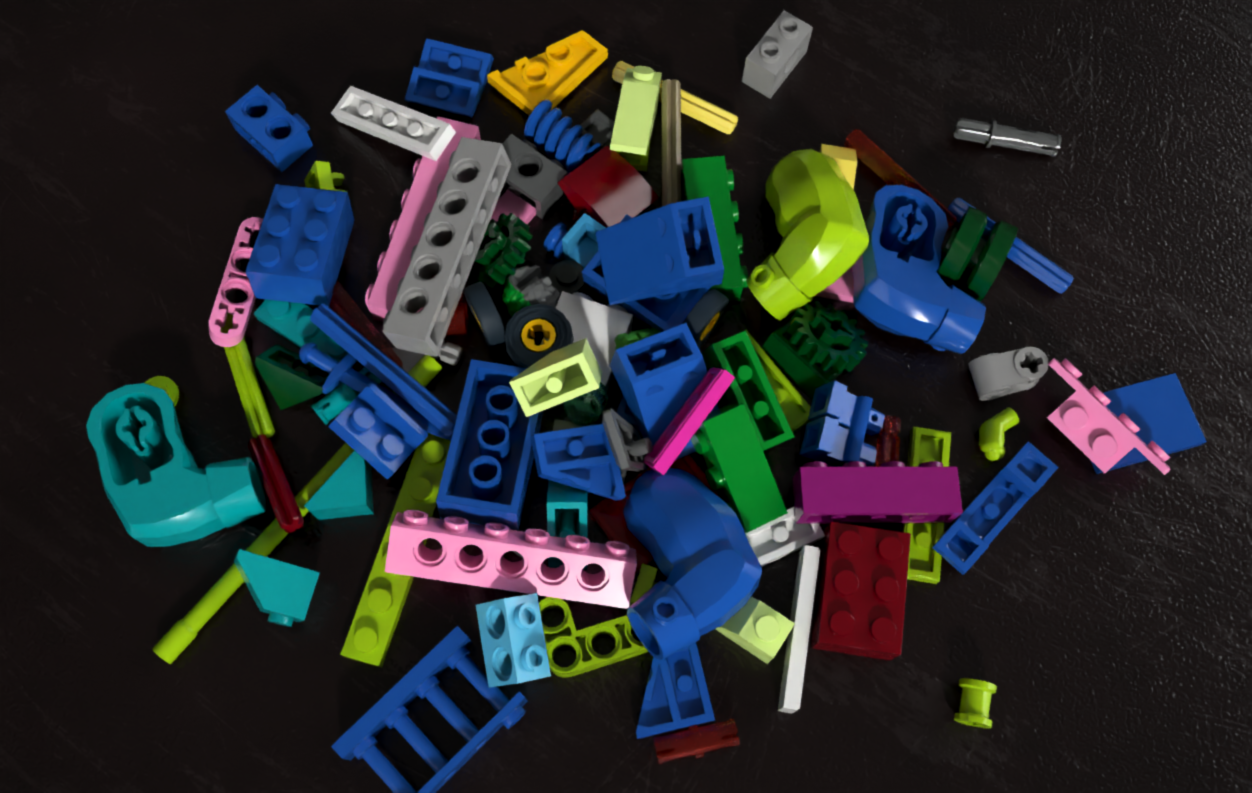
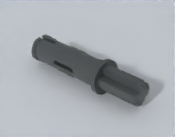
(1007, 136)

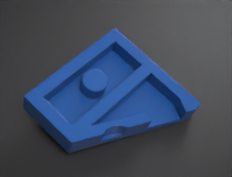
(579, 460)
(675, 694)

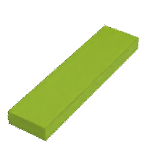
(924, 561)

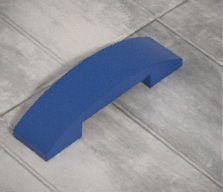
(994, 507)

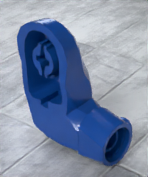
(899, 276)
(697, 550)

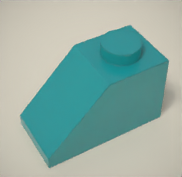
(566, 514)
(277, 586)

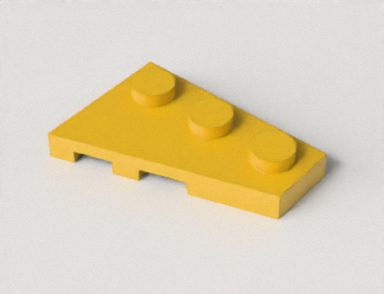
(551, 73)

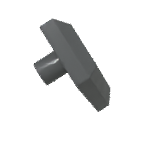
(625, 442)

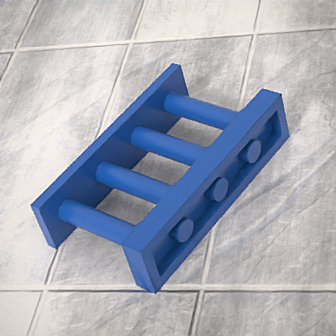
(423, 682)

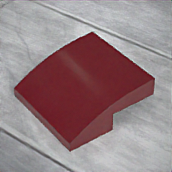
(607, 188)

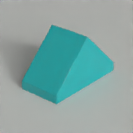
(345, 492)

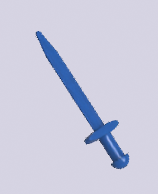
(344, 373)

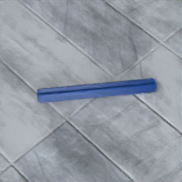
(384, 368)

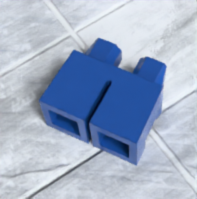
(840, 427)

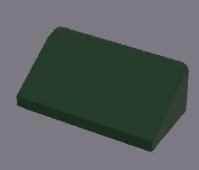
(796, 366)

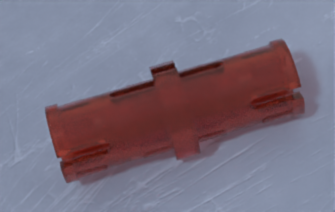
(696, 741)

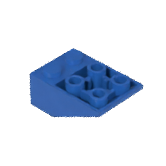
(661, 252)
(659, 378)

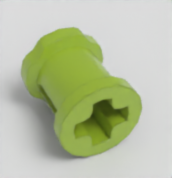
(975, 703)

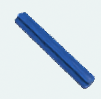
(1024, 255)

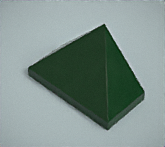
(289, 377)

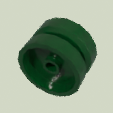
(977, 255)

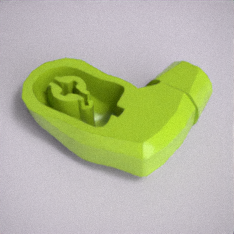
(819, 231)

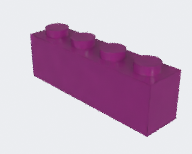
(876, 493)

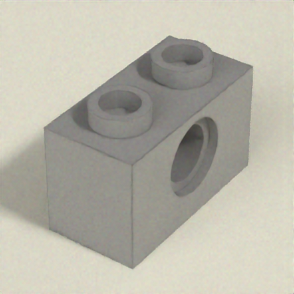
(776, 54)

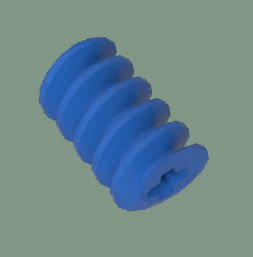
(557, 138)

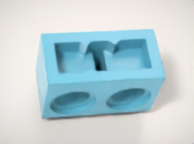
(513, 640)

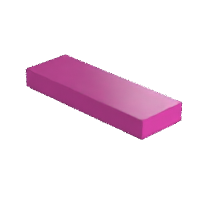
(688, 419)

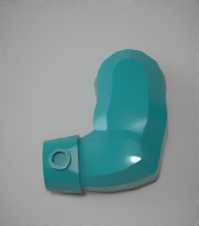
(155, 477)

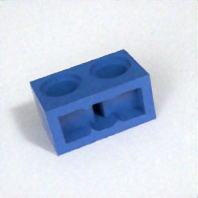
(266, 130)

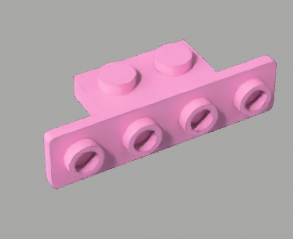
(1097, 429)

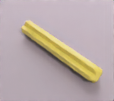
(692, 105)

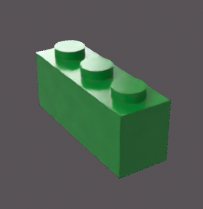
(750, 387)
(738, 466)

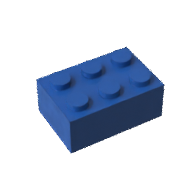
(300, 245)

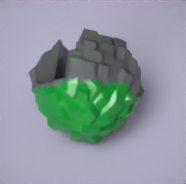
(529, 288)

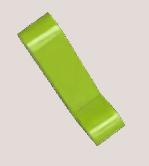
(581, 641)

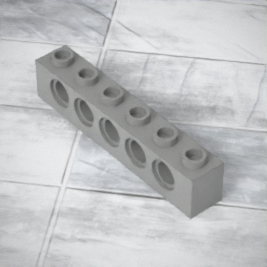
(459, 221)

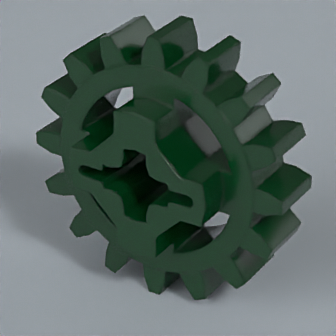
(500, 250)
(827, 337)

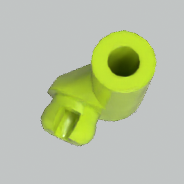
(992, 433)

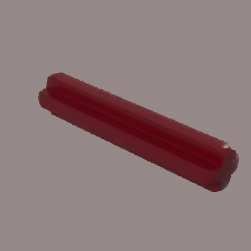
(275, 483)

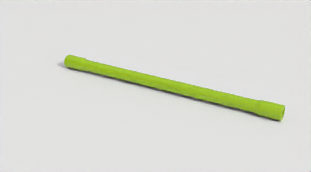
(186, 629)

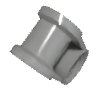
(1002, 372)

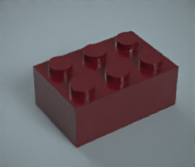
(861, 591)

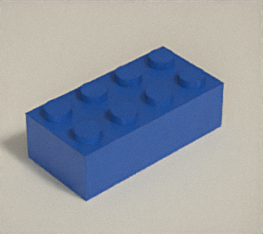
(489, 450)

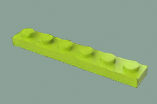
(387, 592)

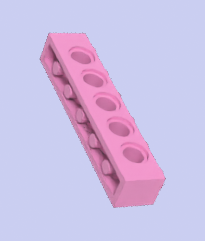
(490, 569)

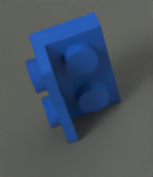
(378, 430)

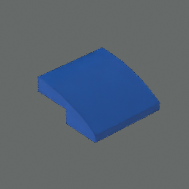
(449, 78)

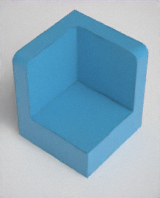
(581, 241)

